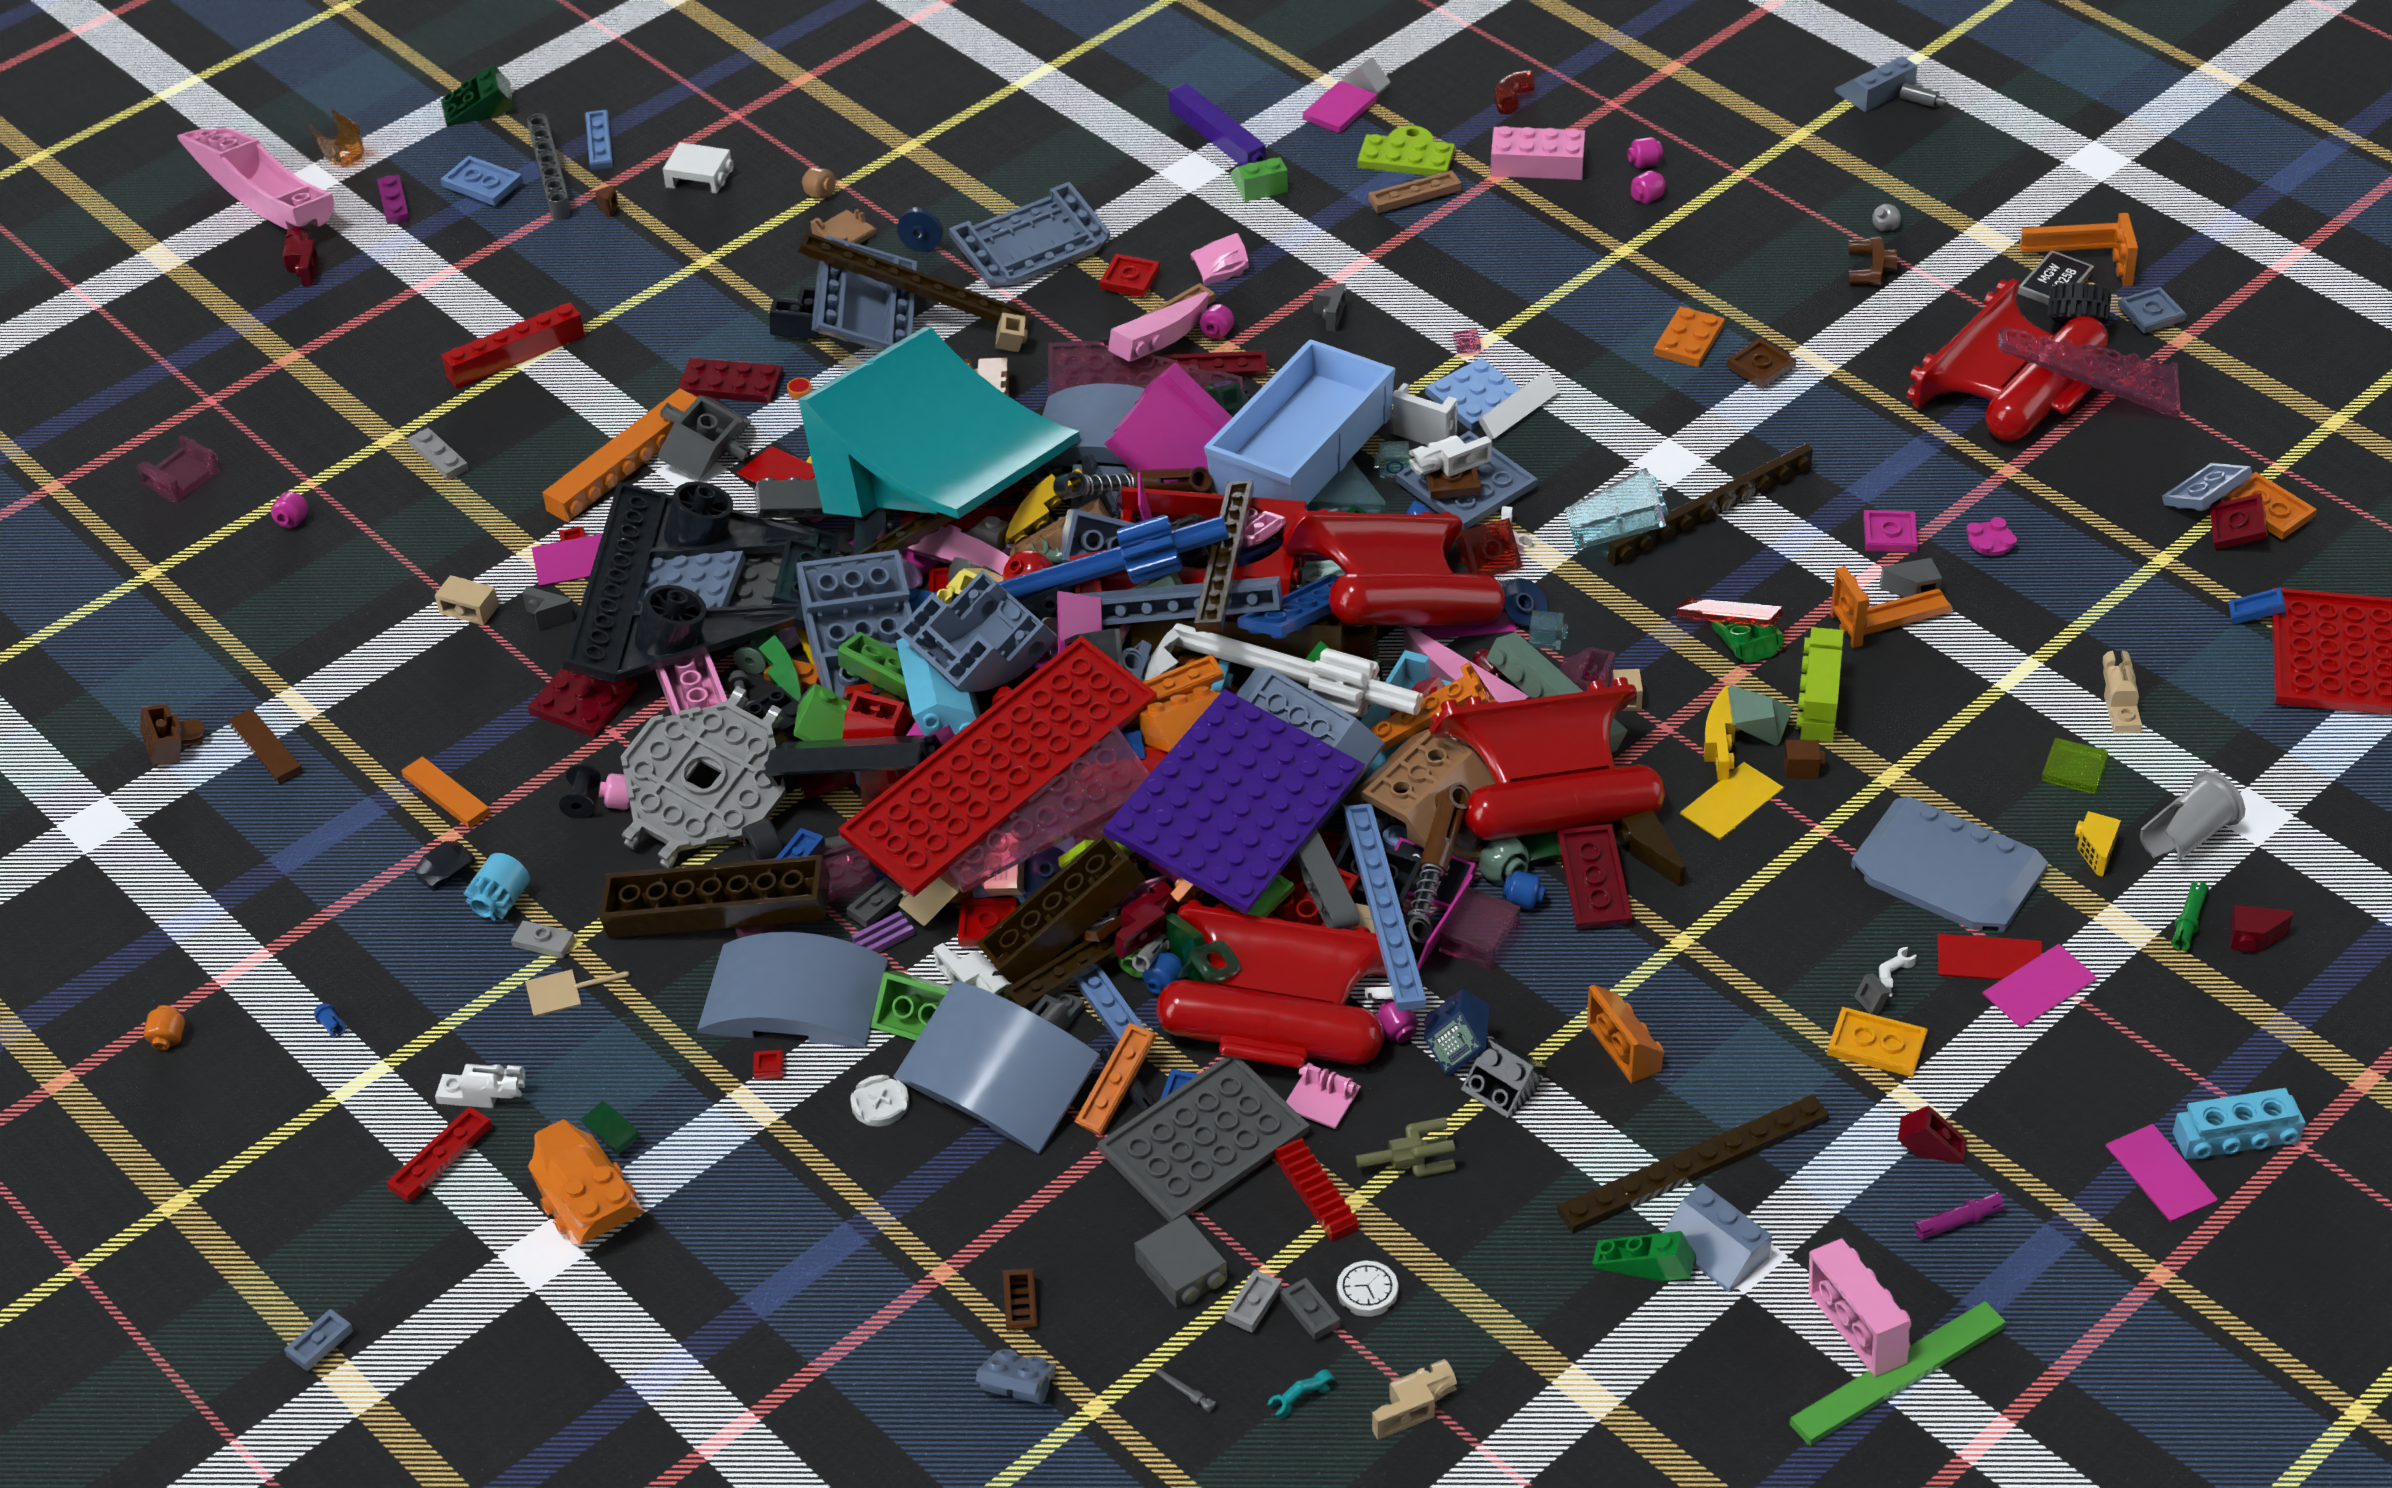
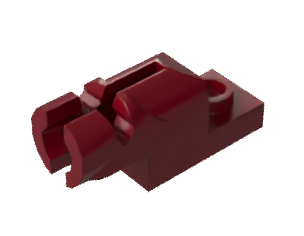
(300, 255)
(1143, 919)

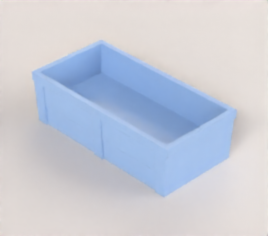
(1303, 424)

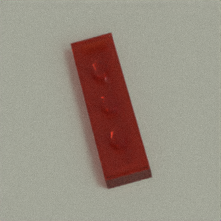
(1729, 611)

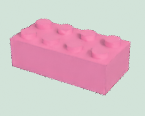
(1537, 153)
(691, 684)
(1859, 1307)

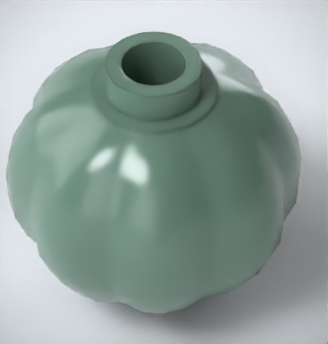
(1504, 858)

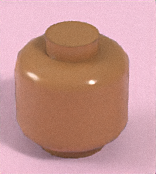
(819, 182)

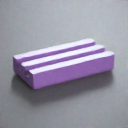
(881, 932)

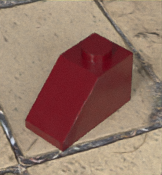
(2257, 927)
(1931, 1136)

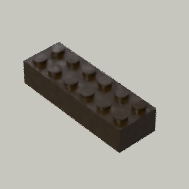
(1061, 910)

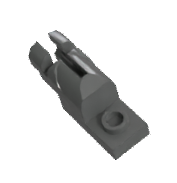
(1060, 1009)

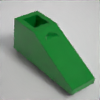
(1647, 1256)

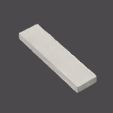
(1518, 405)

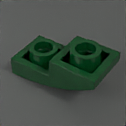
(1541, 847)
(610, 1127)

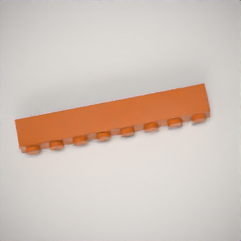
(613, 461)

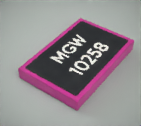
(1451, 882)

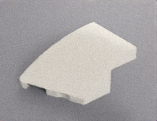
(1161, 659)

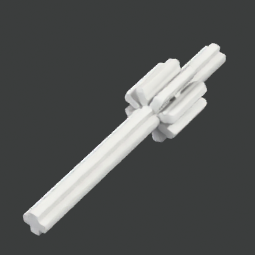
(1338, 677)

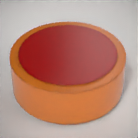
(798, 388)

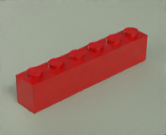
(513, 345)

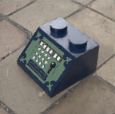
(1457, 1030)

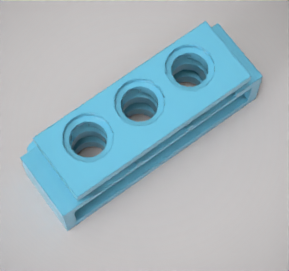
(2238, 1124)

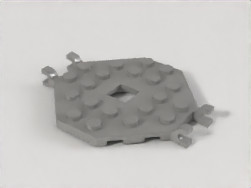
(669, 752)

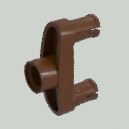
(1883, 261)

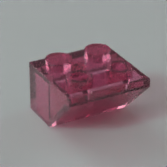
(1589, 666)

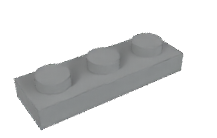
(438, 454)

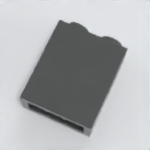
(1181, 1262)

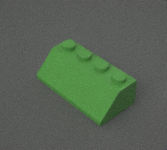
(873, 662)
(906, 1003)

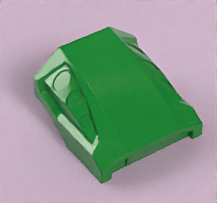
(1748, 640)

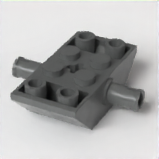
(702, 436)

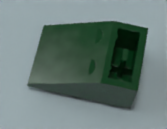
(479, 98)

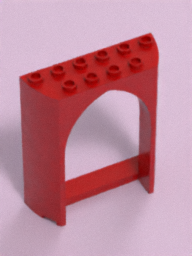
(1182, 504)

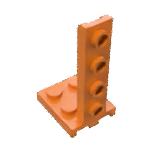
(2089, 236)
(1859, 619)
(1404, 725)

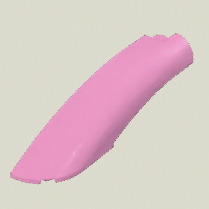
(258, 178)

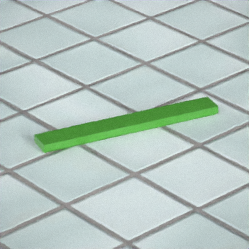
(1923, 1358)

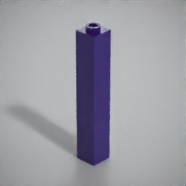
(1216, 125)

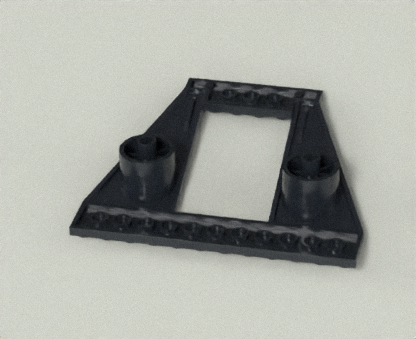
(674, 621)

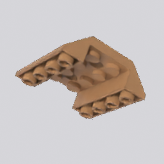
(1413, 771)

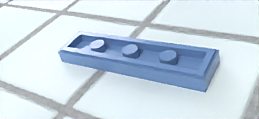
(599, 140)

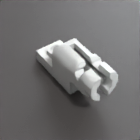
(1451, 455)
(970, 969)
(481, 1085)

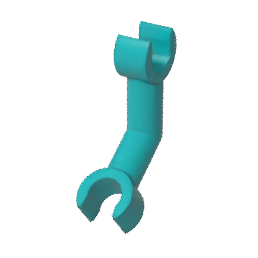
(1318, 1383)

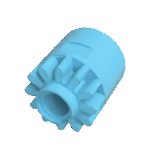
(497, 886)

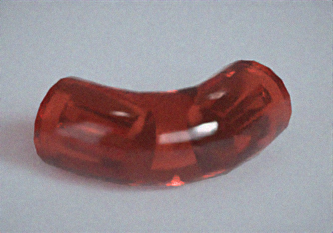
(1509, 87)

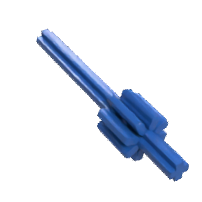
(1145, 551)

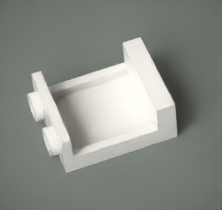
(698, 164)
(1421, 418)

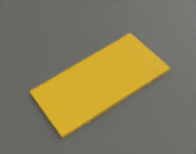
(1731, 801)

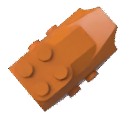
(580, 1183)

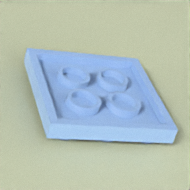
(1476, 387)

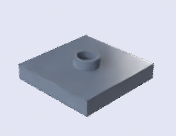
(2152, 310)

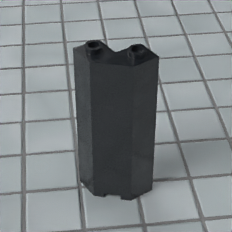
(848, 755)

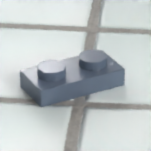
(318, 1340)

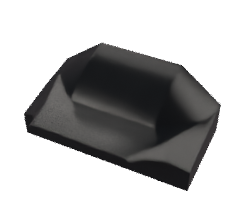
(443, 864)

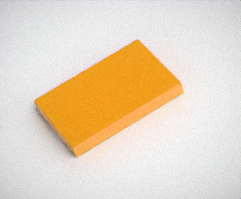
(1877, 1042)

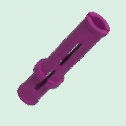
(1969, 1212)

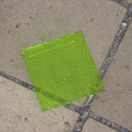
(2075, 765)

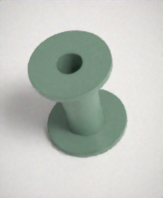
(750, 658)

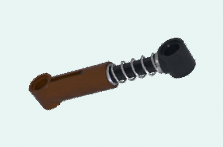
(1151, 479)
(1436, 858)

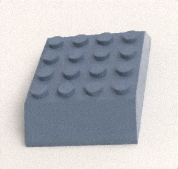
(860, 307)

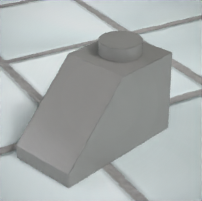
(991, 531)

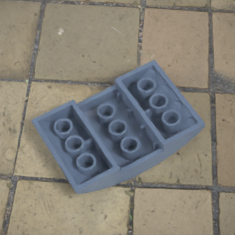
(1094, 413)
(849, 597)
(794, 987)
(998, 1064)

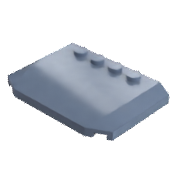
(1032, 238)
(1949, 865)

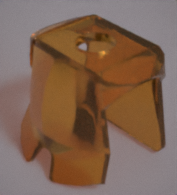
(347, 139)

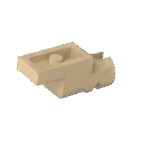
(2121, 694)
(1413, 1399)

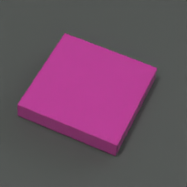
(1890, 531)

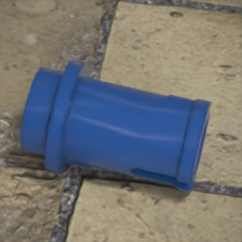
(326, 1015)

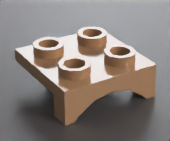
(845, 226)

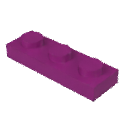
(393, 199)

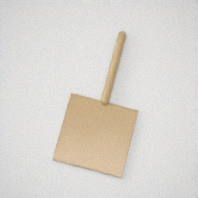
(560, 991)

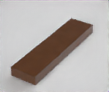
(265, 746)

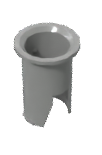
(2194, 816)

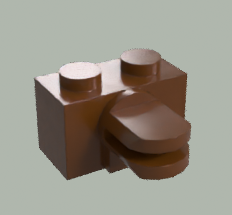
(166, 735)

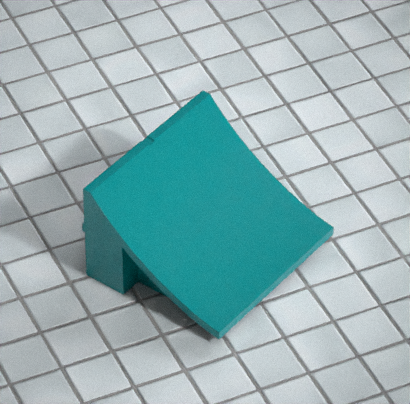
(921, 434)

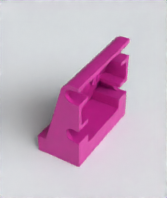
(1168, 425)

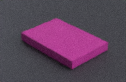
(1339, 106)

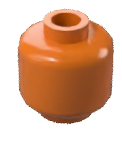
(164, 1027)

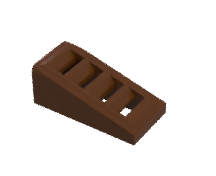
(1019, 1277)

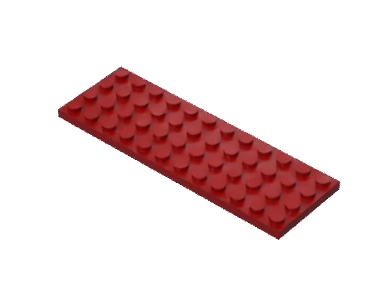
(995, 765)

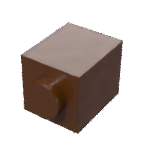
(1803, 759)

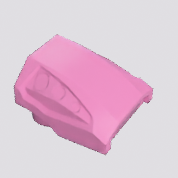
(1221, 259)
(1261, 527)

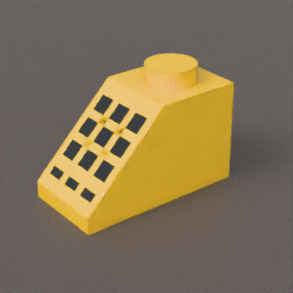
(2097, 840)

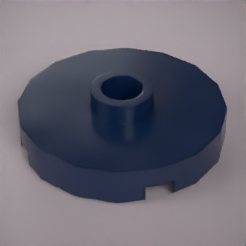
(926, 223)

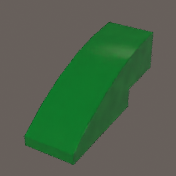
(782, 669)

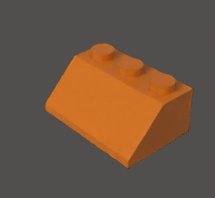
(1167, 722)
(1623, 1034)

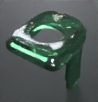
(1211, 974)

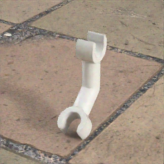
(1522, 538)
(1899, 961)

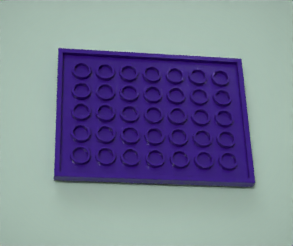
(1234, 800)

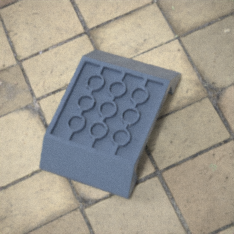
(1312, 715)

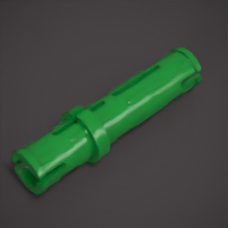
(2187, 922)

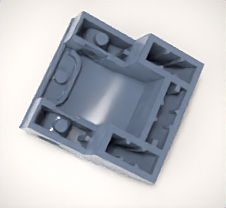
(979, 637)

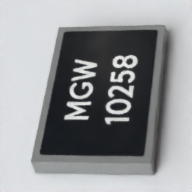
(2051, 271)

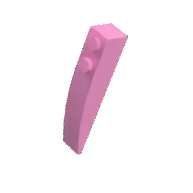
(1157, 328)
(952, 543)
(1447, 665)

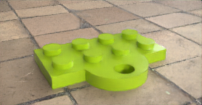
(1406, 151)

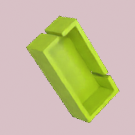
(1820, 684)

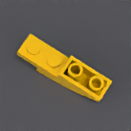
(1034, 510)
(1720, 735)

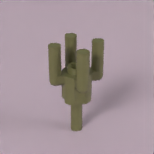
(1413, 1150)

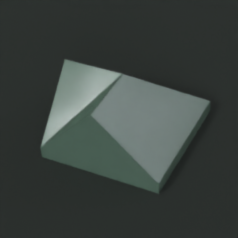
(1758, 714)

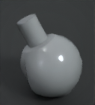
(1886, 217)

